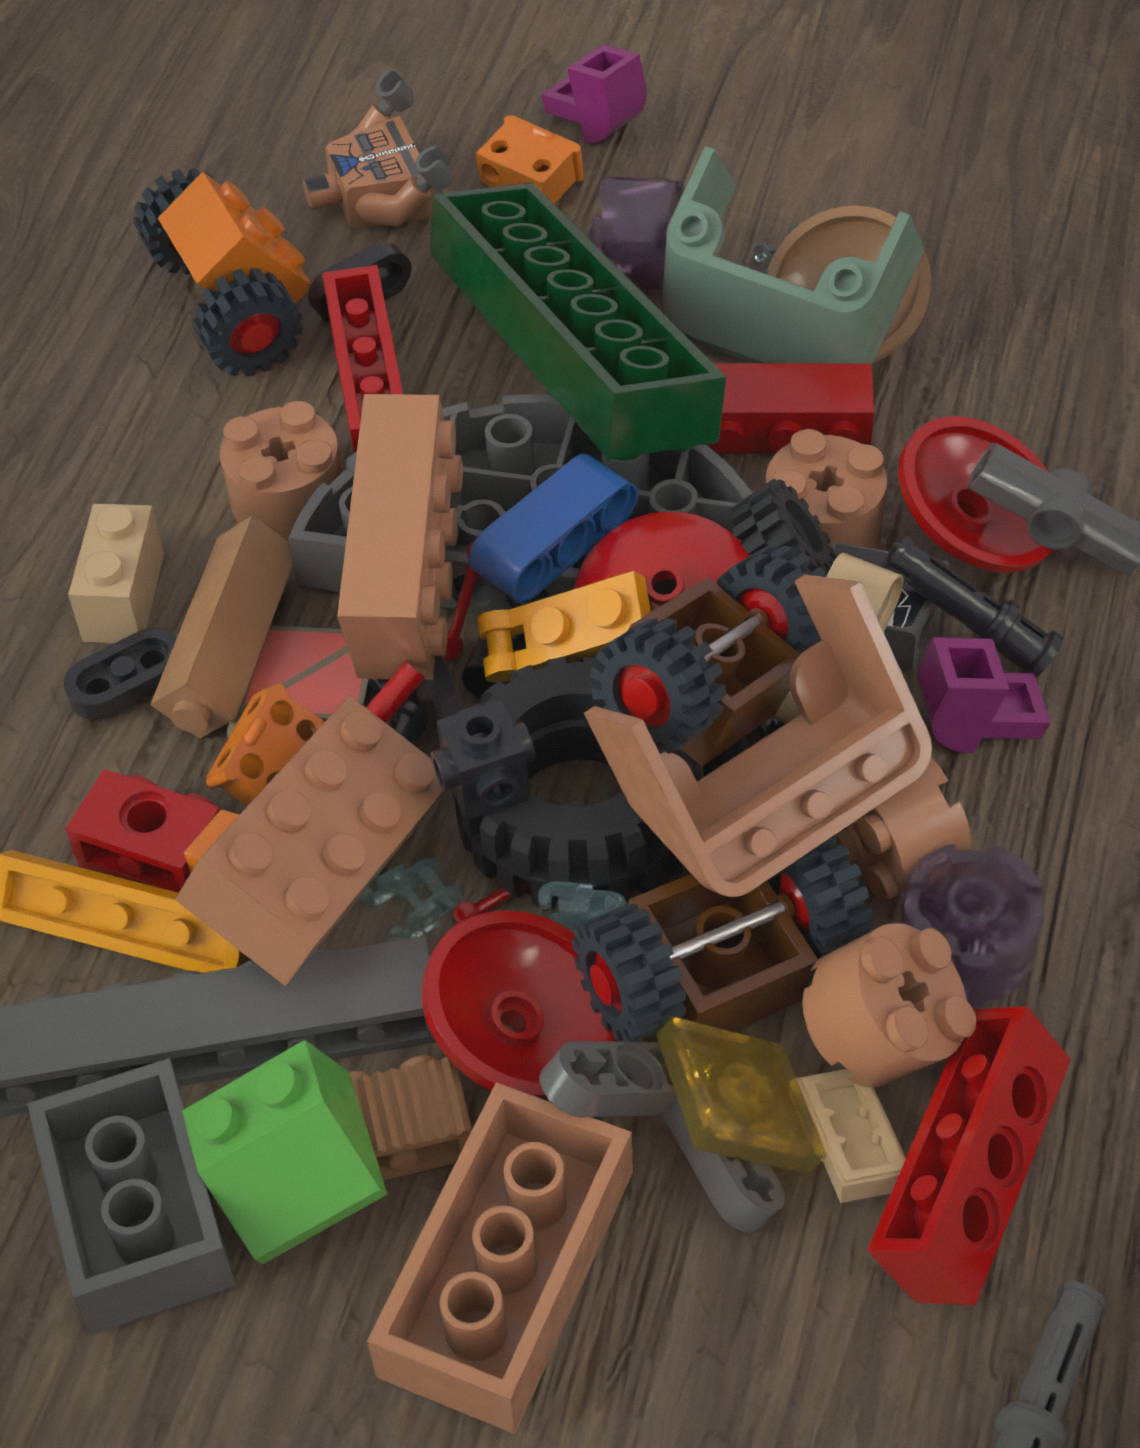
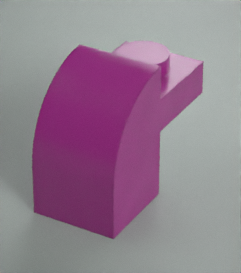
(600, 92)
(974, 698)

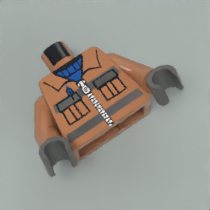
(377, 167)

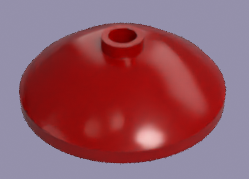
(958, 520)
(662, 548)
(512, 973)

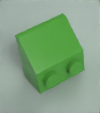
(285, 1150)

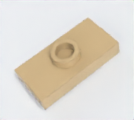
(855, 1134)

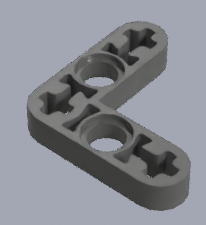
(739, 1189)

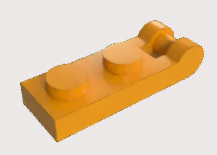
(562, 625)

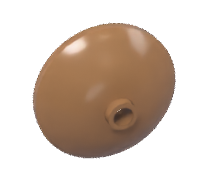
(851, 233)

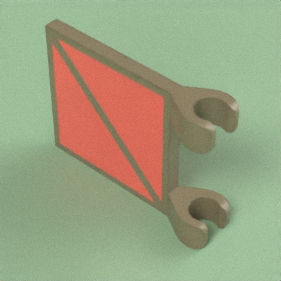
(311, 667)

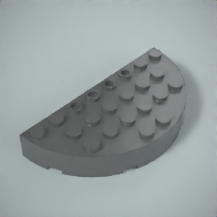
(504, 458)

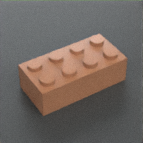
(399, 536)
(313, 840)
(502, 1258)

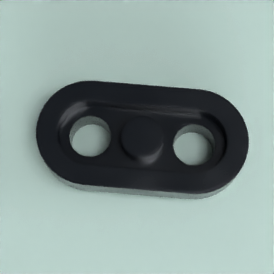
(393, 270)
(119, 674)

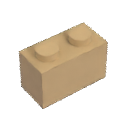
(116, 572)

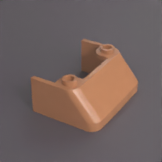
(803, 782)

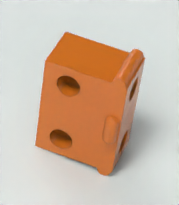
(530, 155)
(262, 743)

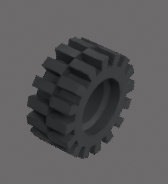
(780, 519)

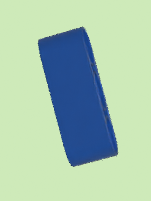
(552, 527)

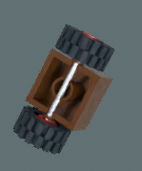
(712, 656)
(717, 954)

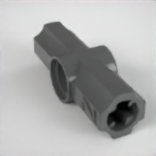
(1057, 508)

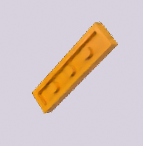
(109, 914)

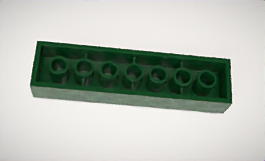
(577, 322)

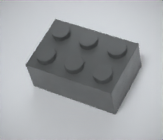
(129, 1197)

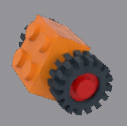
(238, 259)

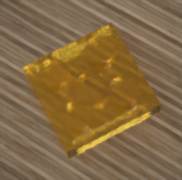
(740, 1096)

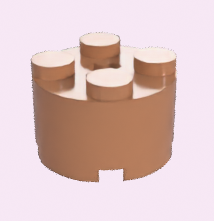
(277, 463)
(838, 481)
(903, 831)
(888, 1004)

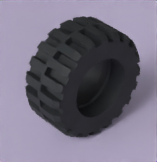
(555, 842)

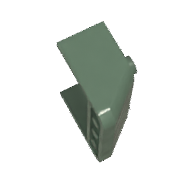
(766, 316)

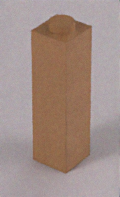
(224, 628)

